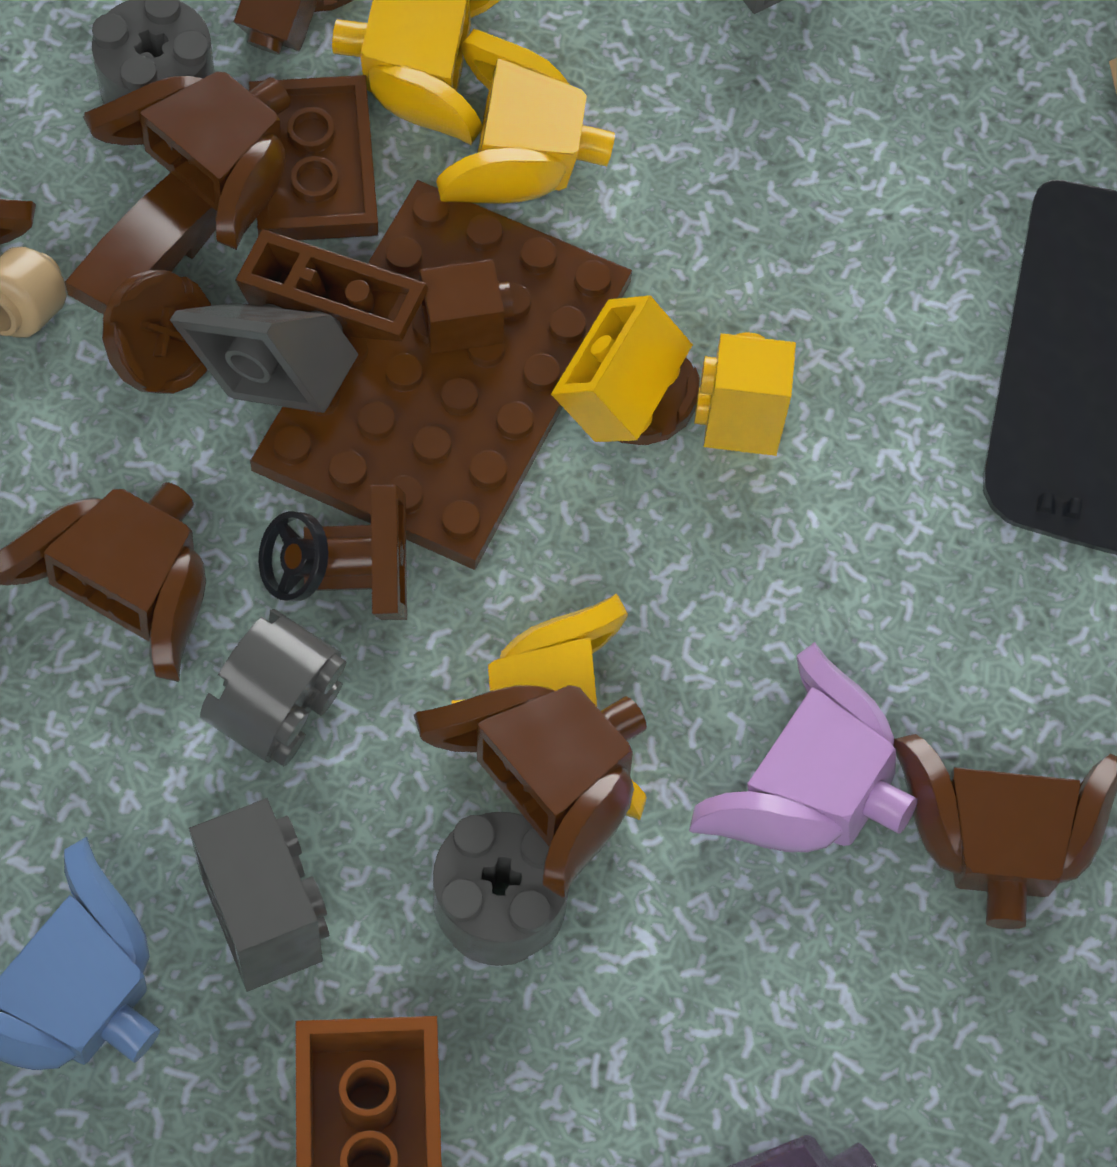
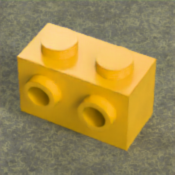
(622, 369)
(746, 393)

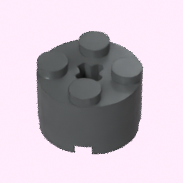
(149, 43)
(272, 686)
(465, 871)

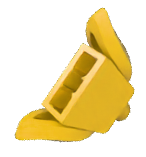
(416, 60)
(528, 129)
(561, 655)

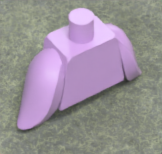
(820, 774)

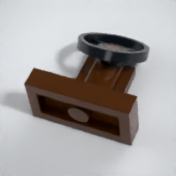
(344, 555)

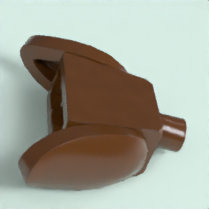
(209, 137)
(122, 561)
(553, 761)
(1007, 828)

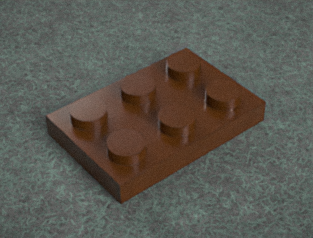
(328, 162)

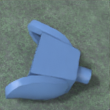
(77, 977)

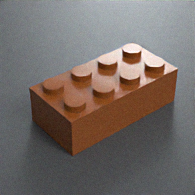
(368, 1092)

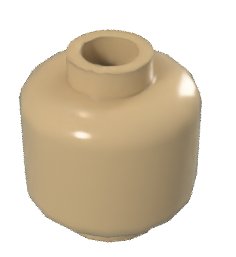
(29, 291)

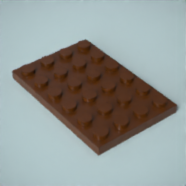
(457, 422)

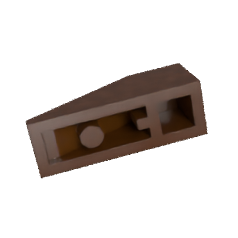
(309, 278)

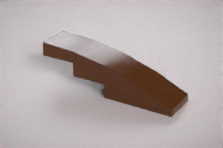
(150, 236)

